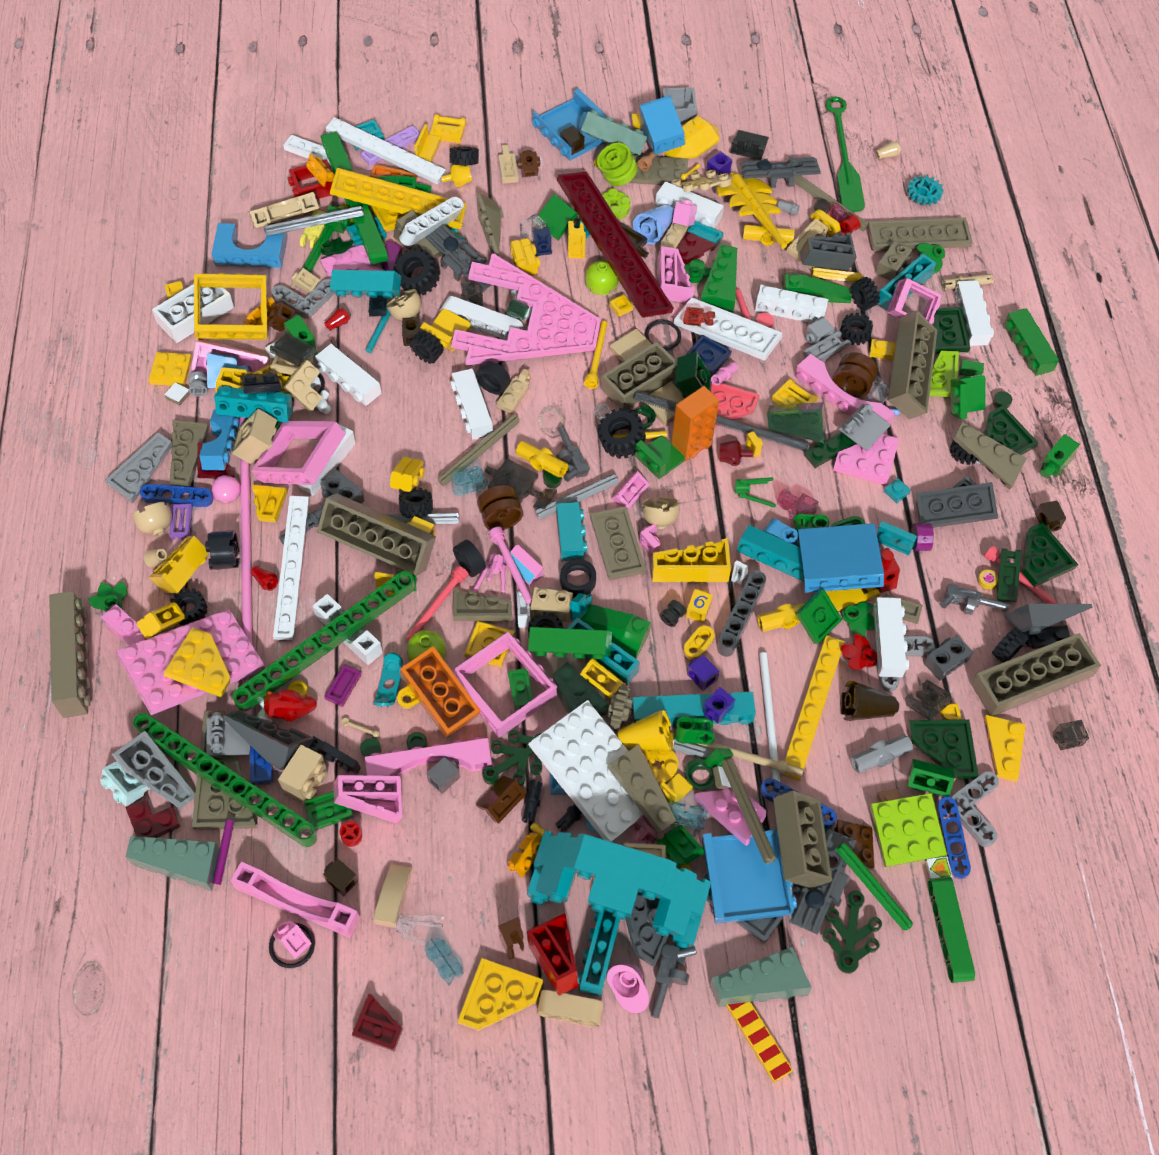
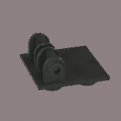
(749, 145)

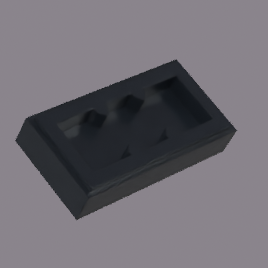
(378, 306)

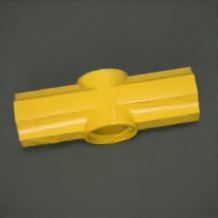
(761, 234)
(541, 459)
(782, 617)

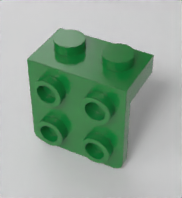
(968, 395)
(658, 456)

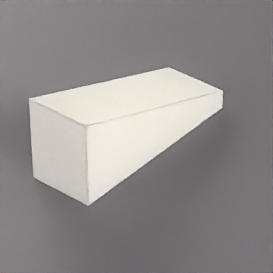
(739, 573)
(523, 611)

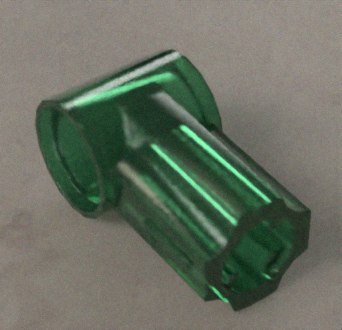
(516, 309)

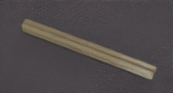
(819, 194)
(479, 449)
(748, 811)

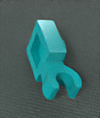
(579, 605)

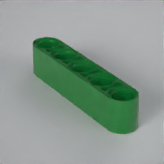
(951, 930)

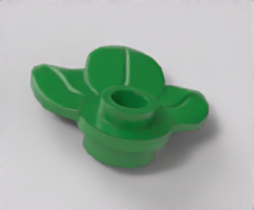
(930, 251)
(696, 270)
(108, 595)
(862, 619)

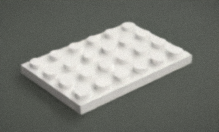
(578, 757)

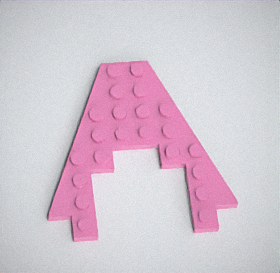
(554, 325)

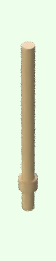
(780, 766)

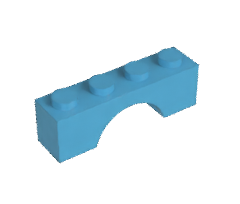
(216, 453)

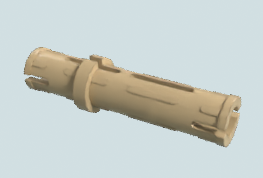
(982, 279)

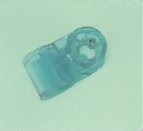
(469, 481)

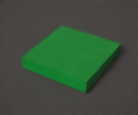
(556, 215)
(818, 616)

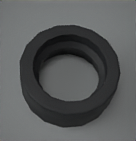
(500, 379)
(469, 558)
(582, 565)

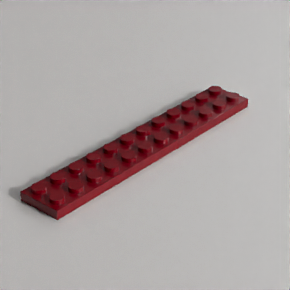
(615, 245)

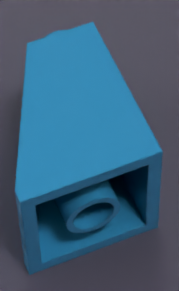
(661, 125)

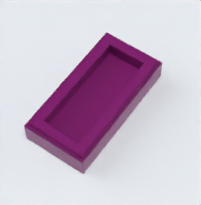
(343, 685)

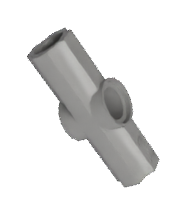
(881, 753)

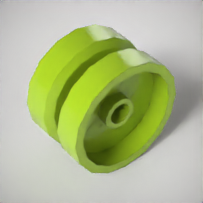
(617, 164)

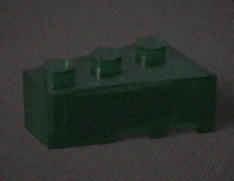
(799, 420)
(575, 690)

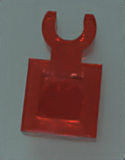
(696, 316)

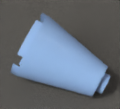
(653, 223)

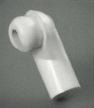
(323, 406)

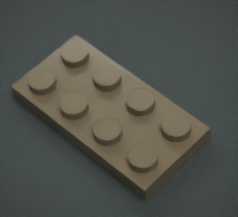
(662, 170)
(617, 543)

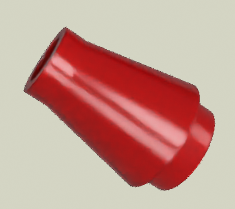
(337, 319)
(265, 578)

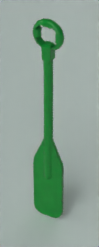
(848, 178)

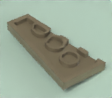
(184, 450)
(997, 457)
(641, 785)

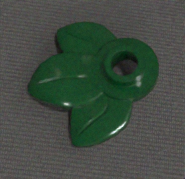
(335, 247)

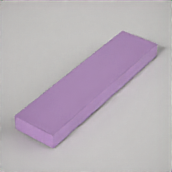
(402, 139)

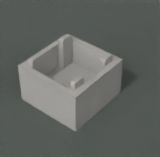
(683, 101)

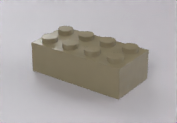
(642, 372)
(802, 839)

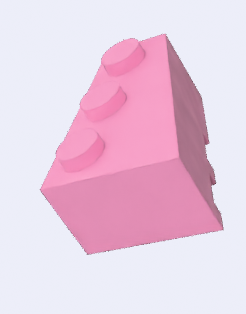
(371, 795)

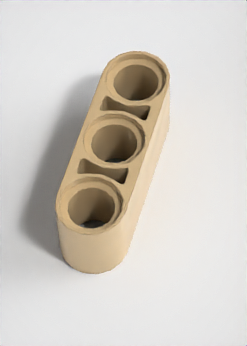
(570, 1008)

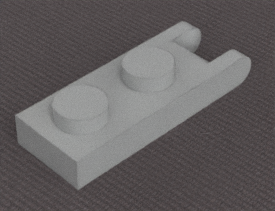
(827, 347)

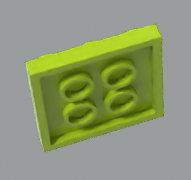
(908, 830)

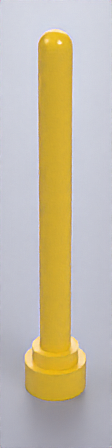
(591, 380)

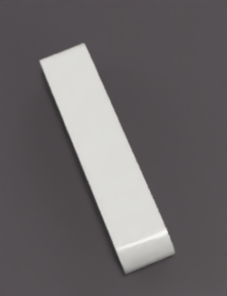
(431, 220)
(482, 318)

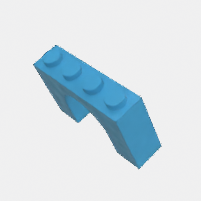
(267, 255)

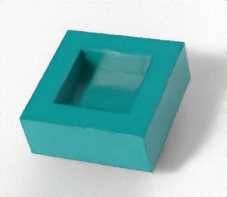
(897, 490)

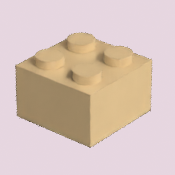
(254, 436)
(303, 775)

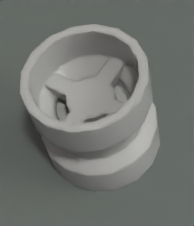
(197, 383)

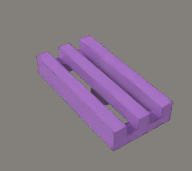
(180, 533)

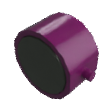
(924, 535)

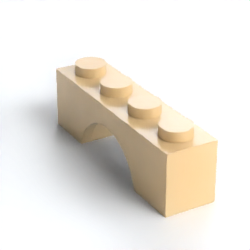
(283, 210)

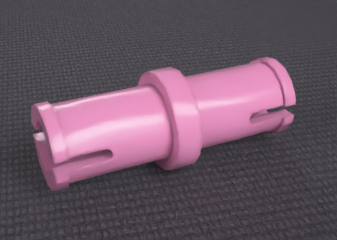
(724, 373)

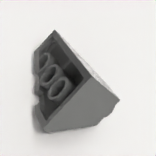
(1035, 617)

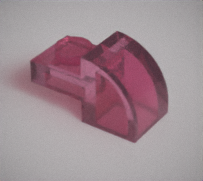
(796, 505)
(645, 832)

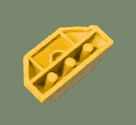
(699, 137)

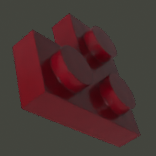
(151, 825)

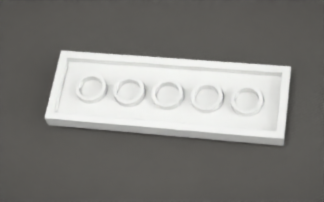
(733, 330)

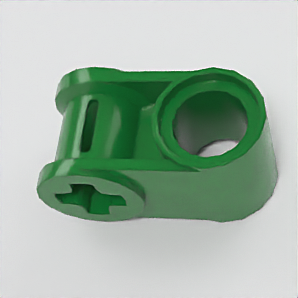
(810, 521)
(693, 729)

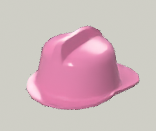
(628, 987)

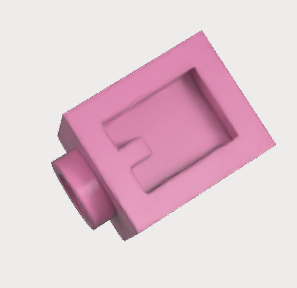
(649, 540)
(292, 938)

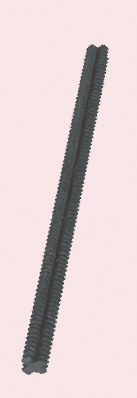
(728, 423)

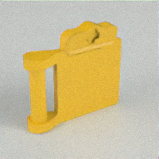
(845, 598)

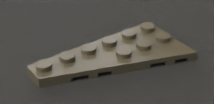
(211, 804)

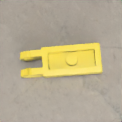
(312, 232)

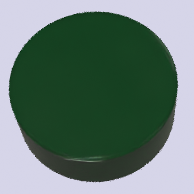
(1002, 398)
(551, 480)
(416, 740)
(369, 747)

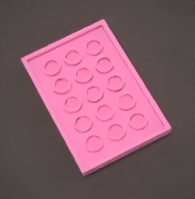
(149, 659)

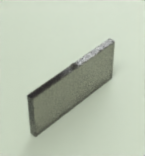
(545, 498)

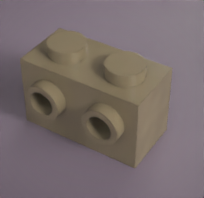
(894, 261)

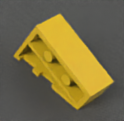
(179, 565)

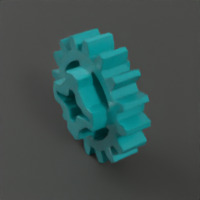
(925, 190)

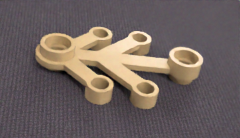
(712, 179)

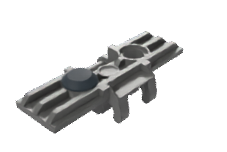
(777, 170)
(451, 247)
(815, 903)

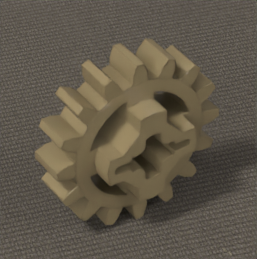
(620, 707)

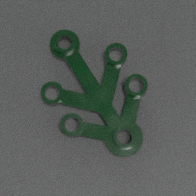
(519, 755)
(850, 934)

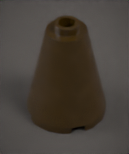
(865, 702)

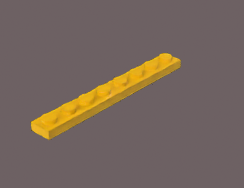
(813, 704)

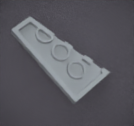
(139, 467)

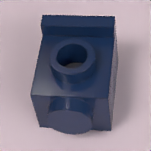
(542, 241)

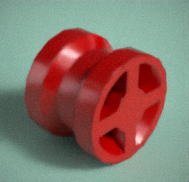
(850, 224)
(349, 829)

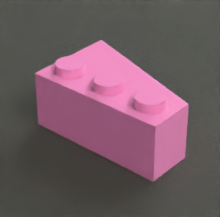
(672, 275)

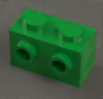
(930, 778)

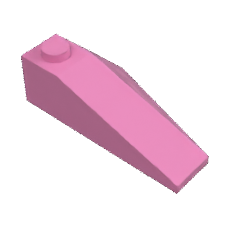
(245, 358)

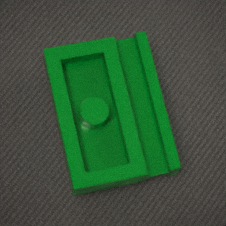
(324, 812)
(680, 846)

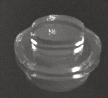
(600, 411)

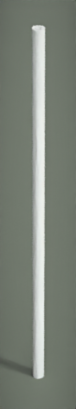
(769, 716)

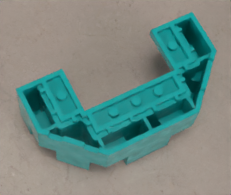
(618, 878)

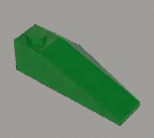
(816, 287)
(627, 629)

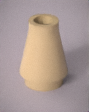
(889, 150)
(154, 557)

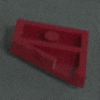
(377, 1026)

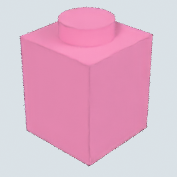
(685, 213)

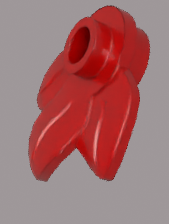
(858, 652)

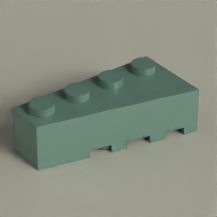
(611, 132)
(176, 858)
(761, 980)

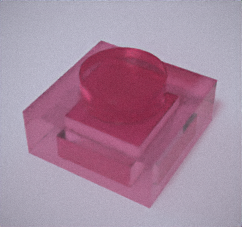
(838, 213)

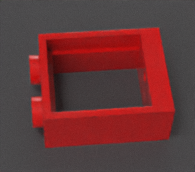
(302, 173)

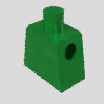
(298, 329)
(1059, 457)

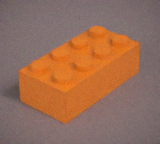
(695, 423)
(439, 692)

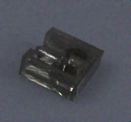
(931, 703)

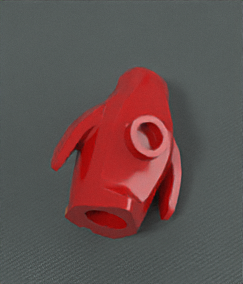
(288, 705)

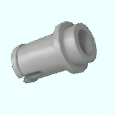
(788, 207)

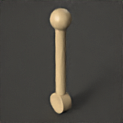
(345, 722)

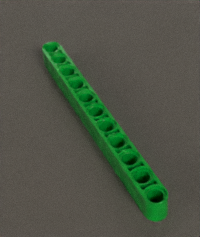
(364, 224)
(320, 648)
(229, 786)

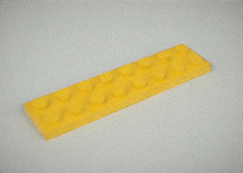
(387, 195)

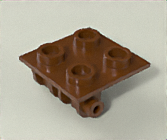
(864, 838)

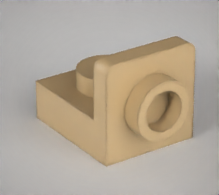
(304, 280)

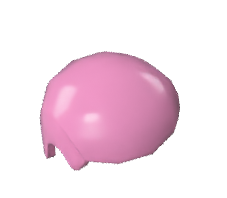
(225, 488)

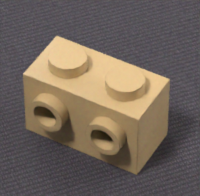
(551, 602)

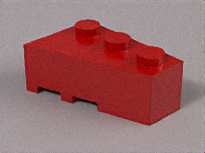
(554, 953)

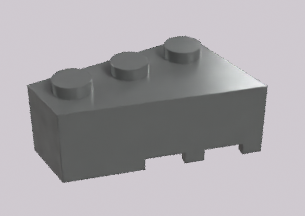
(829, 252)

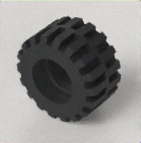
(409, 262)
(616, 421)

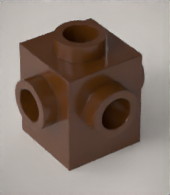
(528, 163)
(279, 315)

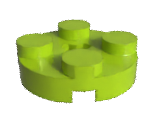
(621, 200)

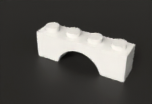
(361, 642)

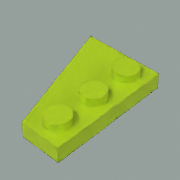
(943, 371)

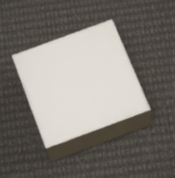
(177, 394)
(720, 778)

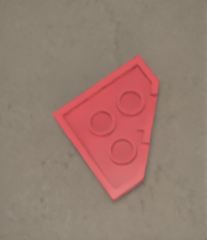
(734, 401)

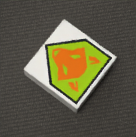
(938, 867)

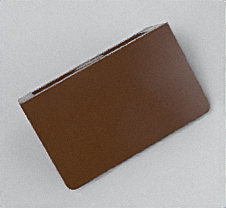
(501, 798)

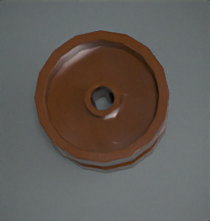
(855, 374)
(500, 507)

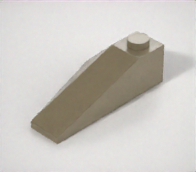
(490, 220)

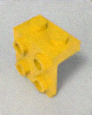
(445, 326)

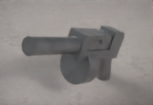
(573, 457)
(970, 599)
(670, 974)

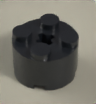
(223, 550)

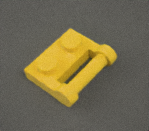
(448, 132)
(786, 396)

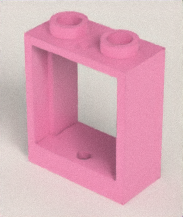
(901, 292)

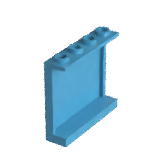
(563, 117)
(841, 558)
(743, 883)

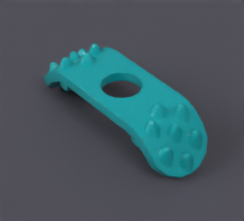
(391, 667)

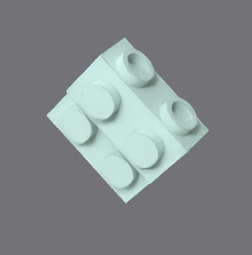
(123, 785)

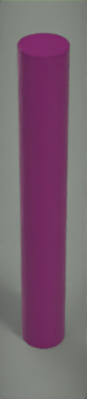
(221, 862)

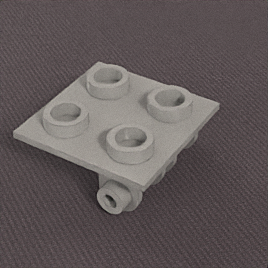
(864, 426)
(223, 739)

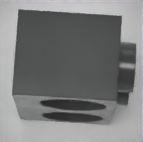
(344, 487)
(950, 660)

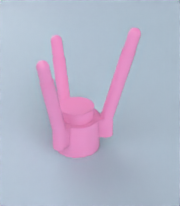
(494, 565)

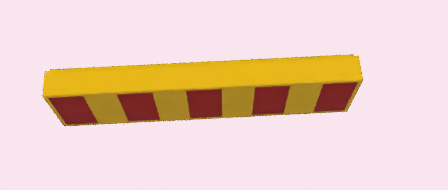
(760, 1040)

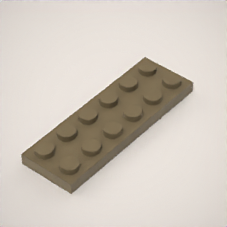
(911, 233)

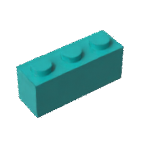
(571, 531)

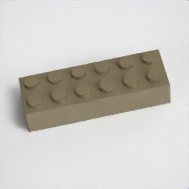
(913, 365)
(376, 534)
(68, 654)
(1035, 674)

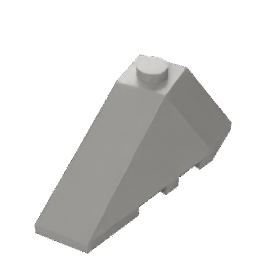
(150, 766)

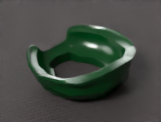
(649, 413)
(699, 764)

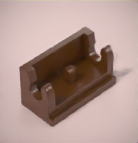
(510, 934)

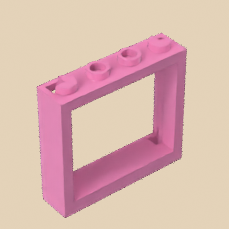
(330, 437)
(526, 659)

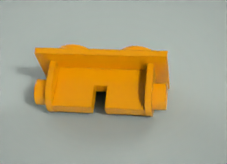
(319, 170)
(254, 317)
(523, 861)

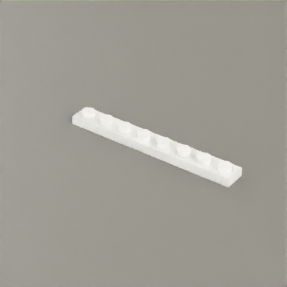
(386, 151)
(291, 568)

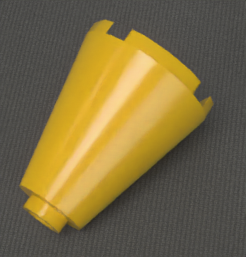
(650, 733)

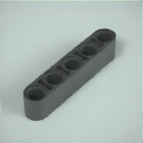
(740, 621)

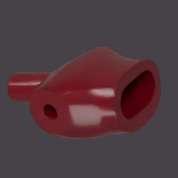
(732, 453)

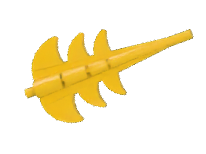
(751, 196)

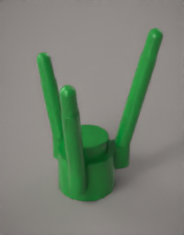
(743, 486)

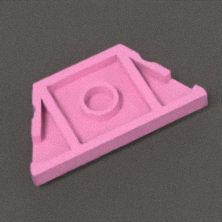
(726, 810)

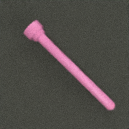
(498, 536)

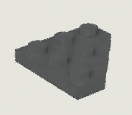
(645, 942)

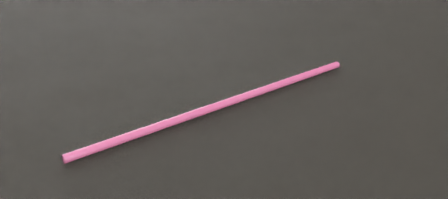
(246, 555)

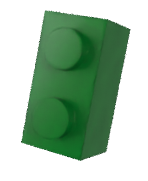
(971, 368)

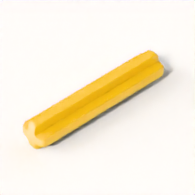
(836, 275)

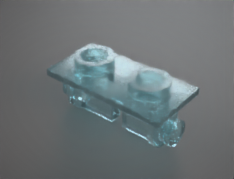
(694, 818)
(437, 952)

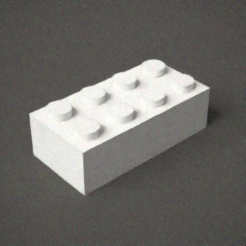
(177, 313)

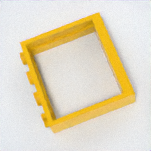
(231, 332)

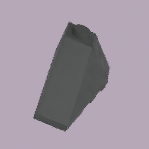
(269, 740)

